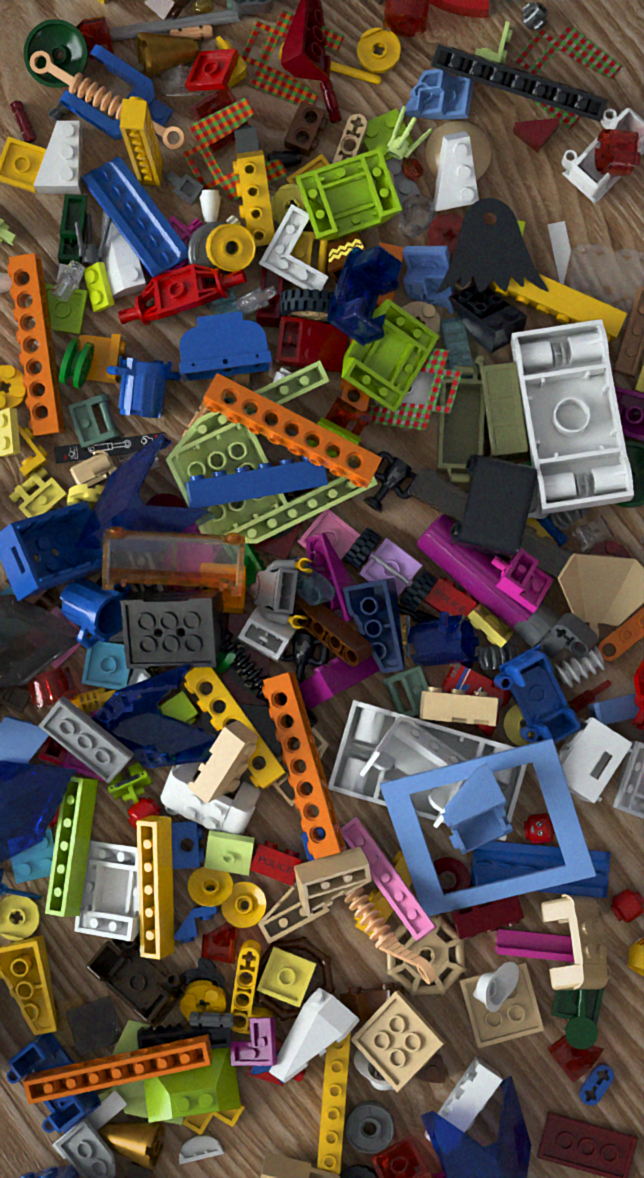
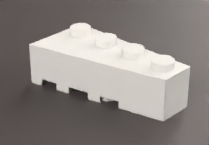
(470, 1095)

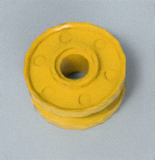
(243, 242)

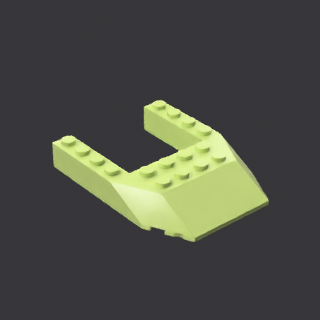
(221, 445)

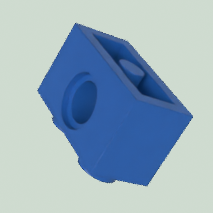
(180, 857)

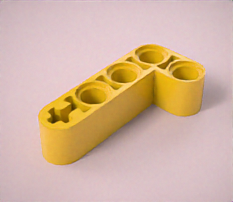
(247, 986)

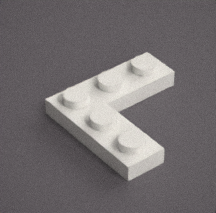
(278, 257)

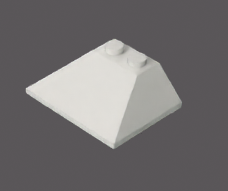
(630, 786)
(110, 892)

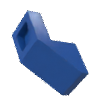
(189, 928)

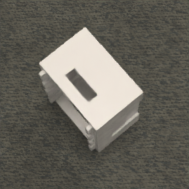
(585, 756)

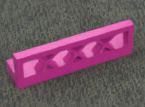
(534, 945)

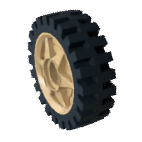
(306, 304)

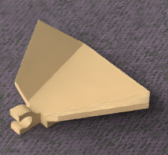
(602, 588)

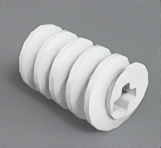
(580, 667)

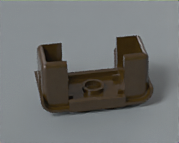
(136, 980)

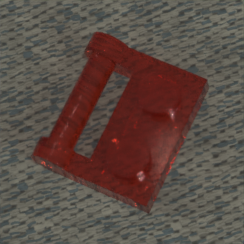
(343, 412)

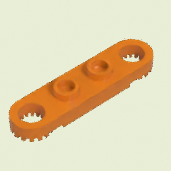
(624, 636)

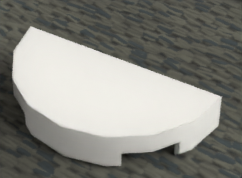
(200, 1147)

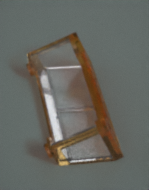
(173, 559)

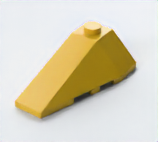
(28, 977)

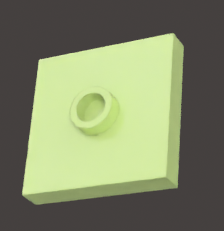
(229, 852)

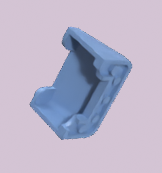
(477, 812)

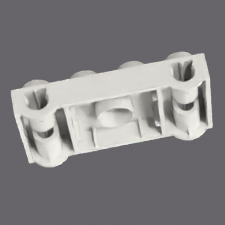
(572, 417)
(365, 731)

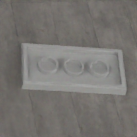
(86, 739)

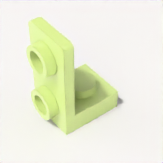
(501, 55)

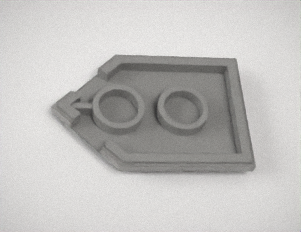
(88, 1152)

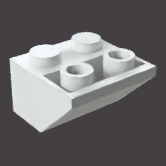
(266, 635)

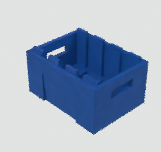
(38, 536)

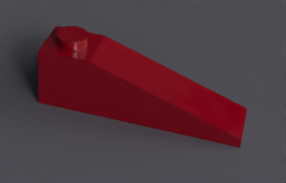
(304, 46)

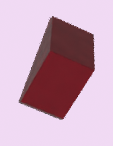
(536, 132)
(53, 751)

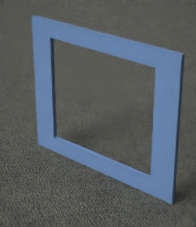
(559, 805)

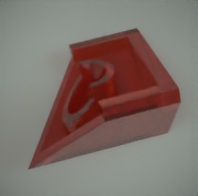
(96, 33)
(221, 944)
(572, 1060)

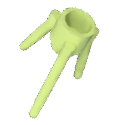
(398, 147)

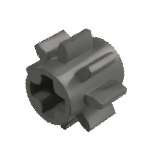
(534, 15)

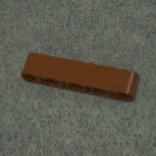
(332, 632)

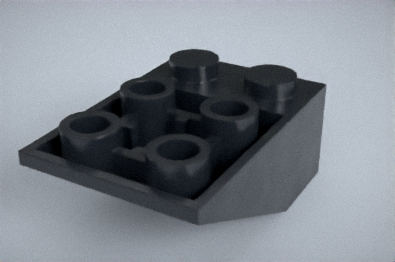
(488, 316)

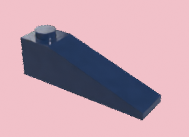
(378, 618)

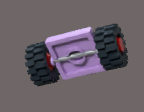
(390, 562)

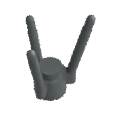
(89, 252)

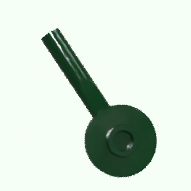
(581, 1030)

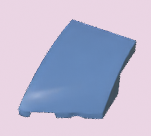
(440, 96)
(425, 274)
(19, 739)

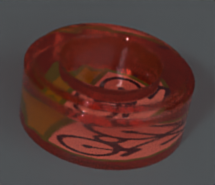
(412, 169)

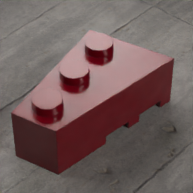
(487, 917)

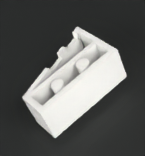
(62, 161)
(456, 173)

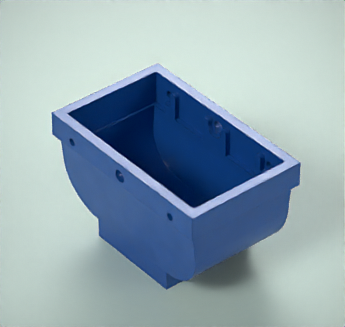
(223, 343)

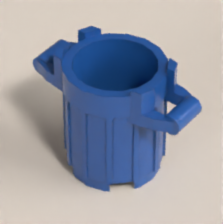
(142, 386)
(93, 610)

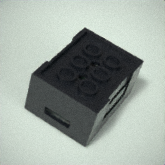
(193, 610)

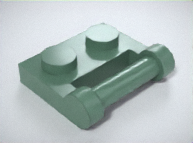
(86, 423)
(413, 683)

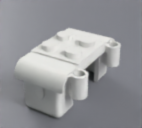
(582, 169)
(218, 815)

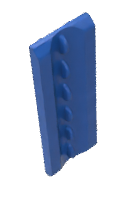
(136, 216)
(507, 860)

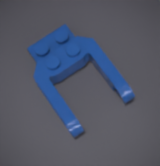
(142, 88)

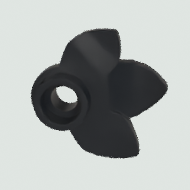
(205, 971)

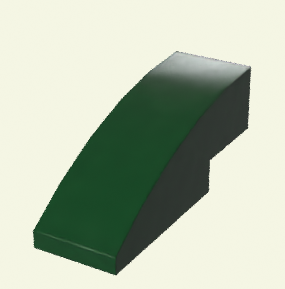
(73, 210)

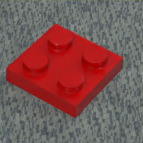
(212, 70)

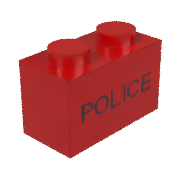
(449, 599)
(275, 863)

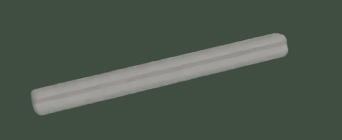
(165, 26)

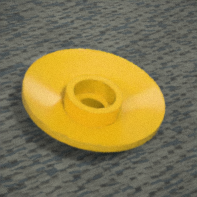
(208, 878)
(257, 905)

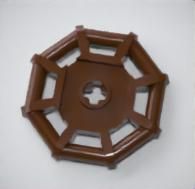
(323, 961)

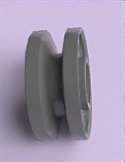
(370, 1141)

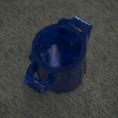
(444, 641)

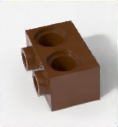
(300, 127)

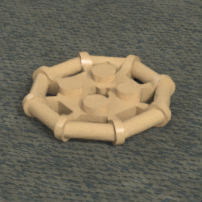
(439, 959)

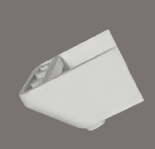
(414, 752)

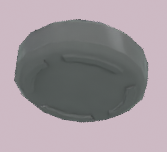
(197, 247)

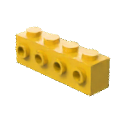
(255, 196)
(379, 899)

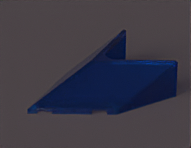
(123, 507)
(154, 738)
(28, 804)
(466, 1158)

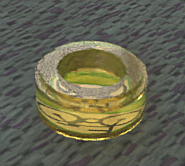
(202, 6)

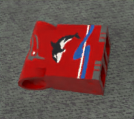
(465, 679)

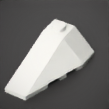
(121, 264)
(316, 1027)

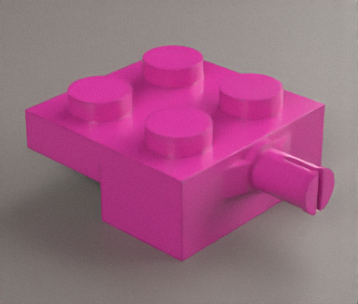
(523, 579)

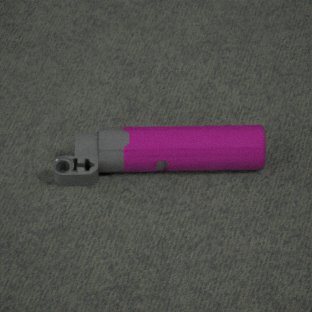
(480, 577)

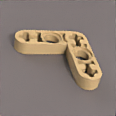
(361, 131)

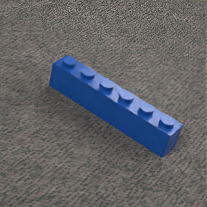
(254, 483)

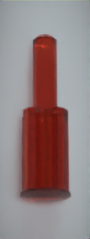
(587, 696)

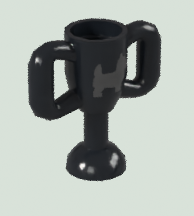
(392, 477)
(303, 652)

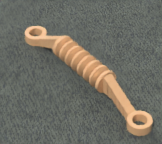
(83, 87)
(387, 942)

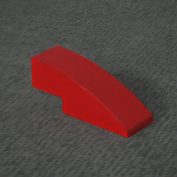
(467, 8)

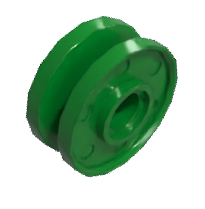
(76, 363)

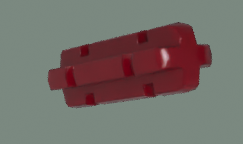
(330, 101)
(23, 121)

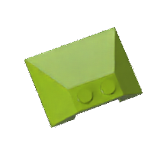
(349, 195)
(392, 363)
(194, 1090)

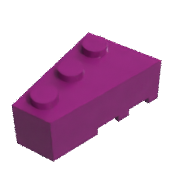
(334, 679)

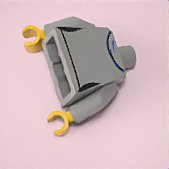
(276, 590)

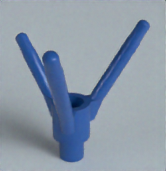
(4, 890)

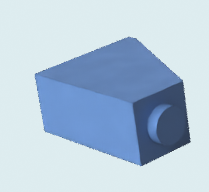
(614, 709)

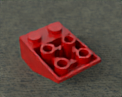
(309, 341)

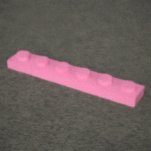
(389, 881)

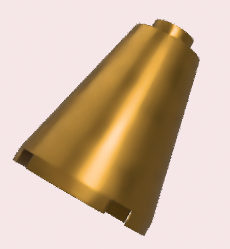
(164, 52)
(135, 1141)

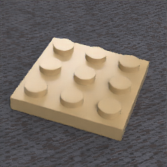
(515, 1017)
(398, 1041)

